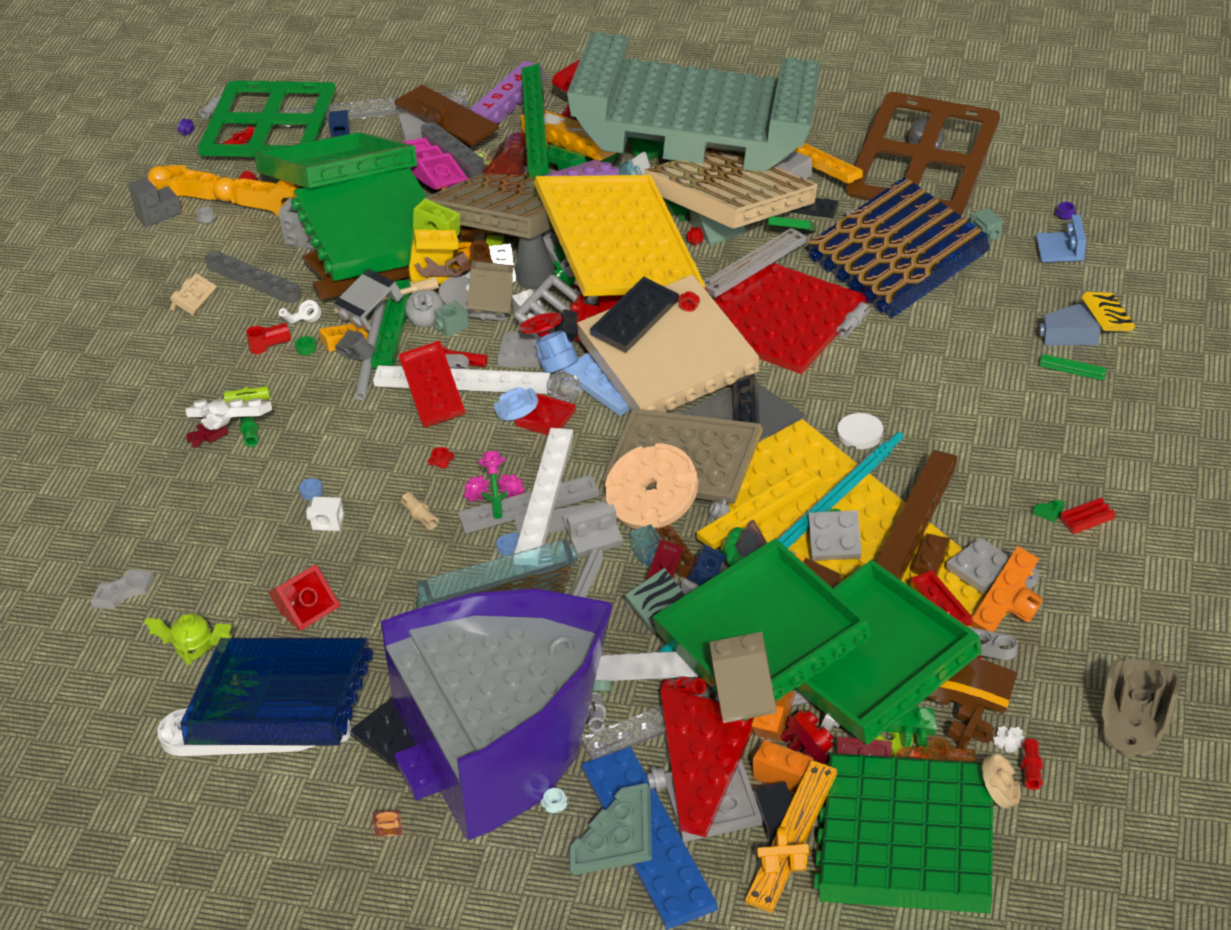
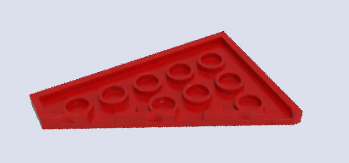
(701, 756)

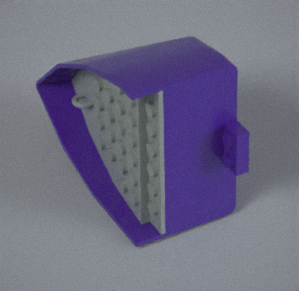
(493, 697)

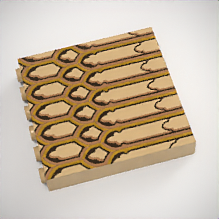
(729, 192)

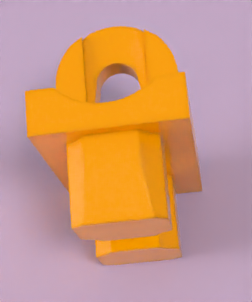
(796, 853)

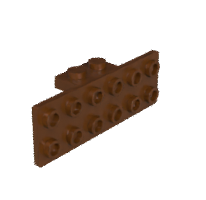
(449, 115)

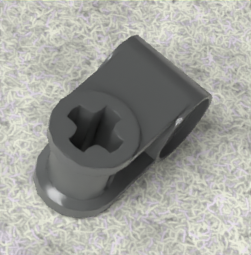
(354, 346)

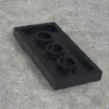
(634, 314)

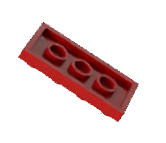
(432, 384)

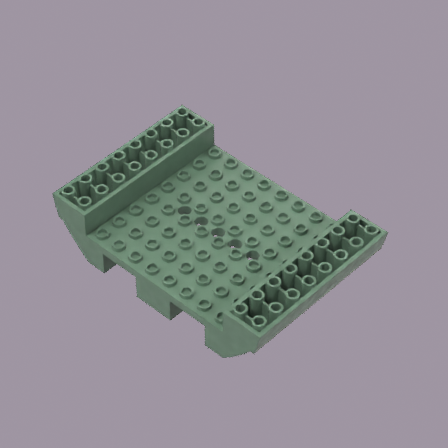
(691, 105)

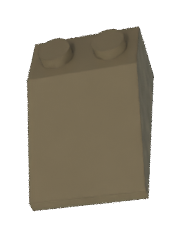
(743, 677)

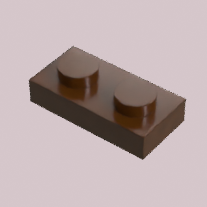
(931, 554)

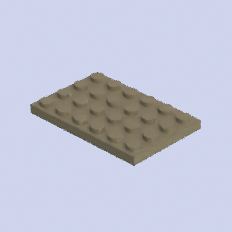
(716, 447)

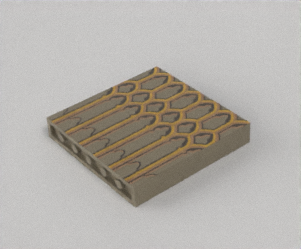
(497, 204)

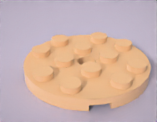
(655, 464)

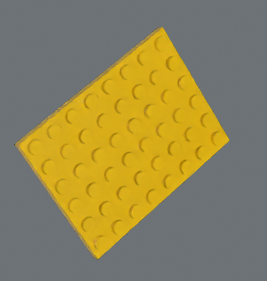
(615, 231)

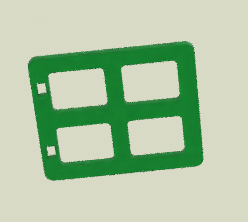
(266, 118)

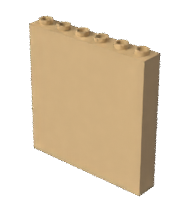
(677, 357)

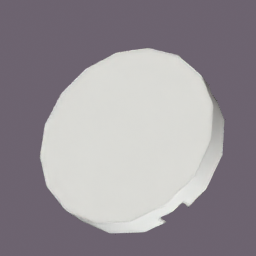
(860, 430)

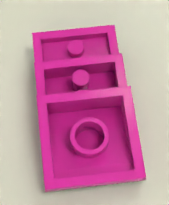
(434, 166)

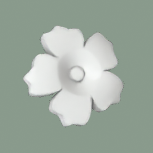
(1009, 739)

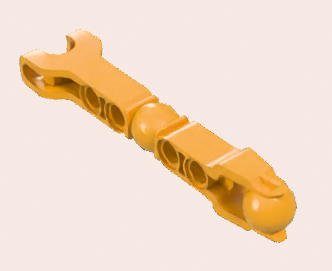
(209, 186)

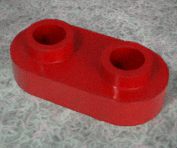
(809, 724)

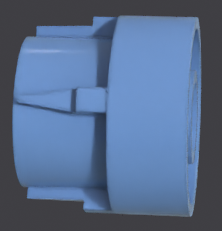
(555, 351)

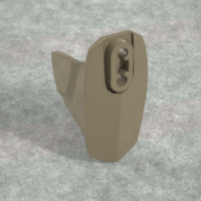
(1138, 705)

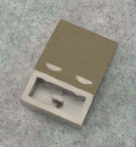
(490, 287)

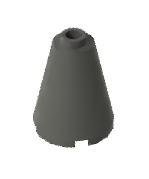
(533, 262)

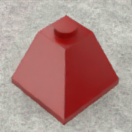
(304, 598)

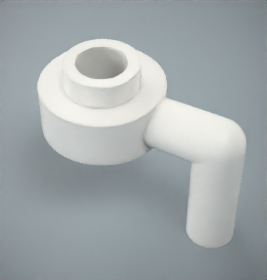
(304, 311)

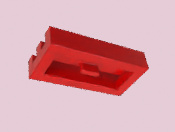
(1085, 512)

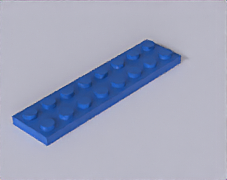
(671, 875)

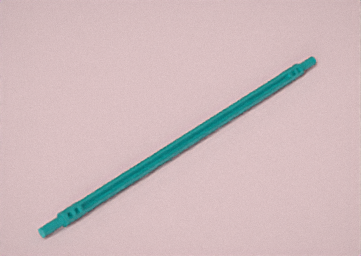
(830, 499)

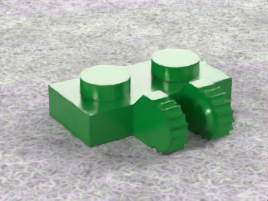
(917, 721)

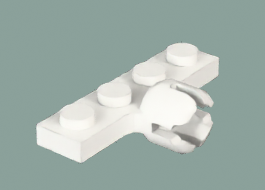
(219, 412)

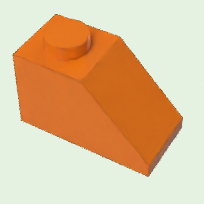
(773, 725)

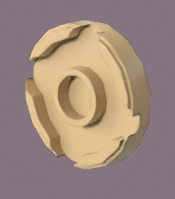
(999, 781)

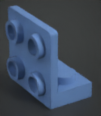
(1063, 245)

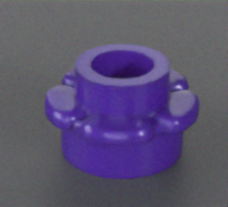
(186, 127)
(1065, 210)

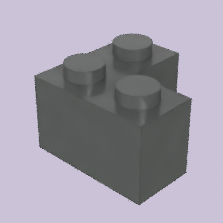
(152, 204)

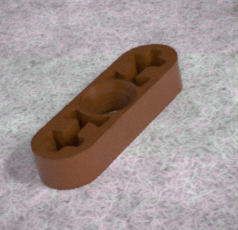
(686, 556)

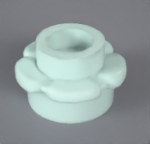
(554, 795)

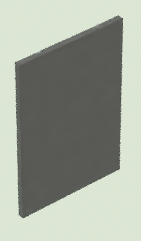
(773, 411)

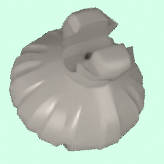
(421, 314)

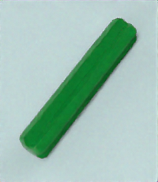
(1073, 367)

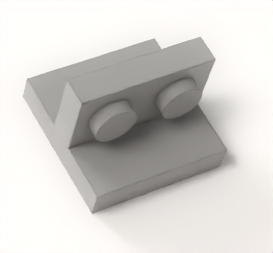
(593, 528)

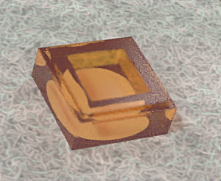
(387, 823)

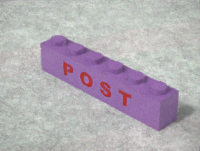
(504, 96)

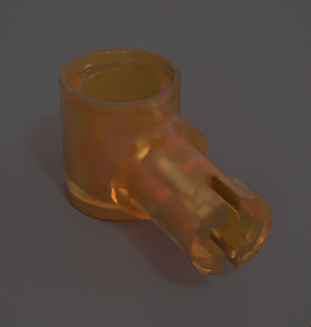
(946, 751)

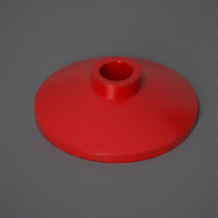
(540, 324)

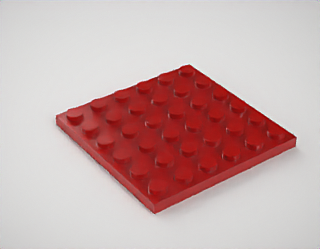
(788, 314)

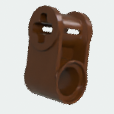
(481, 247)

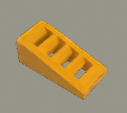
(332, 335)

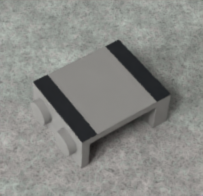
(364, 296)

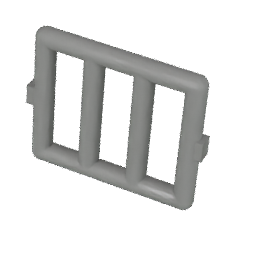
(542, 291)

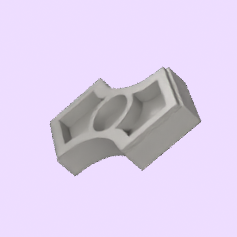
(113, 593)

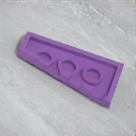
(590, 168)

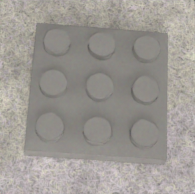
(736, 811)

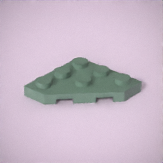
(616, 834)

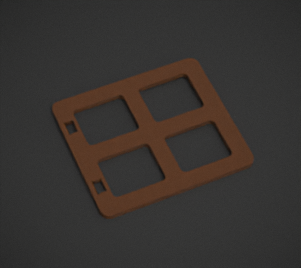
(925, 150)

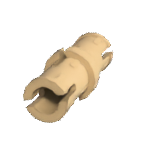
(419, 511)

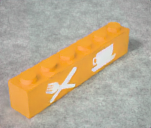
(571, 136)

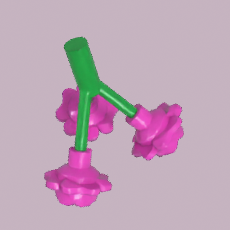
(477, 486)

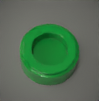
(305, 345)

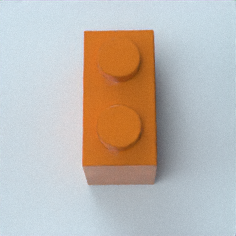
(779, 764)

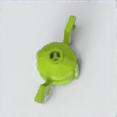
(188, 634)

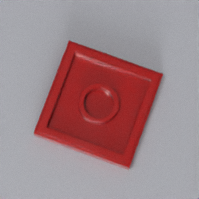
(547, 414)

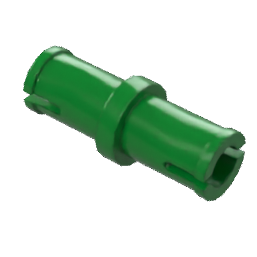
(249, 430)

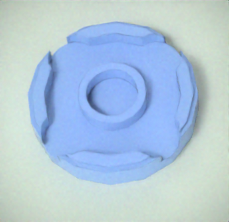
(516, 403)

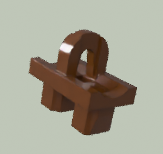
(964, 733)

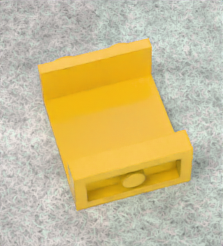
(436, 245)

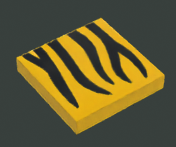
(1108, 311)

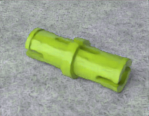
(248, 394)

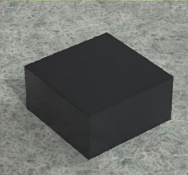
(568, 324)

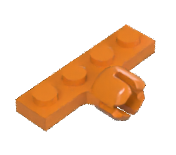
(1009, 593)

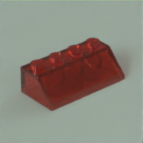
(508, 156)

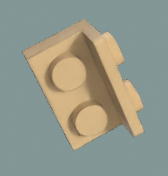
(193, 294)

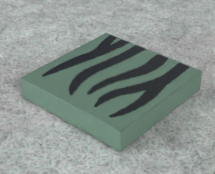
(653, 597)

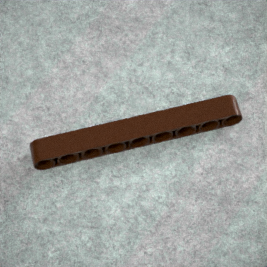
(917, 513)

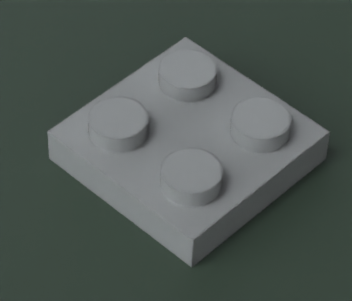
(518, 350)
(834, 535)
(978, 565)

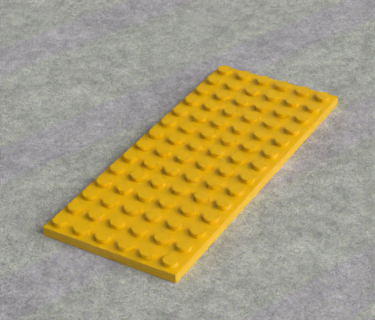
(876, 504)

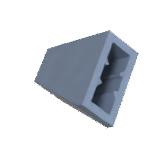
(1070, 327)

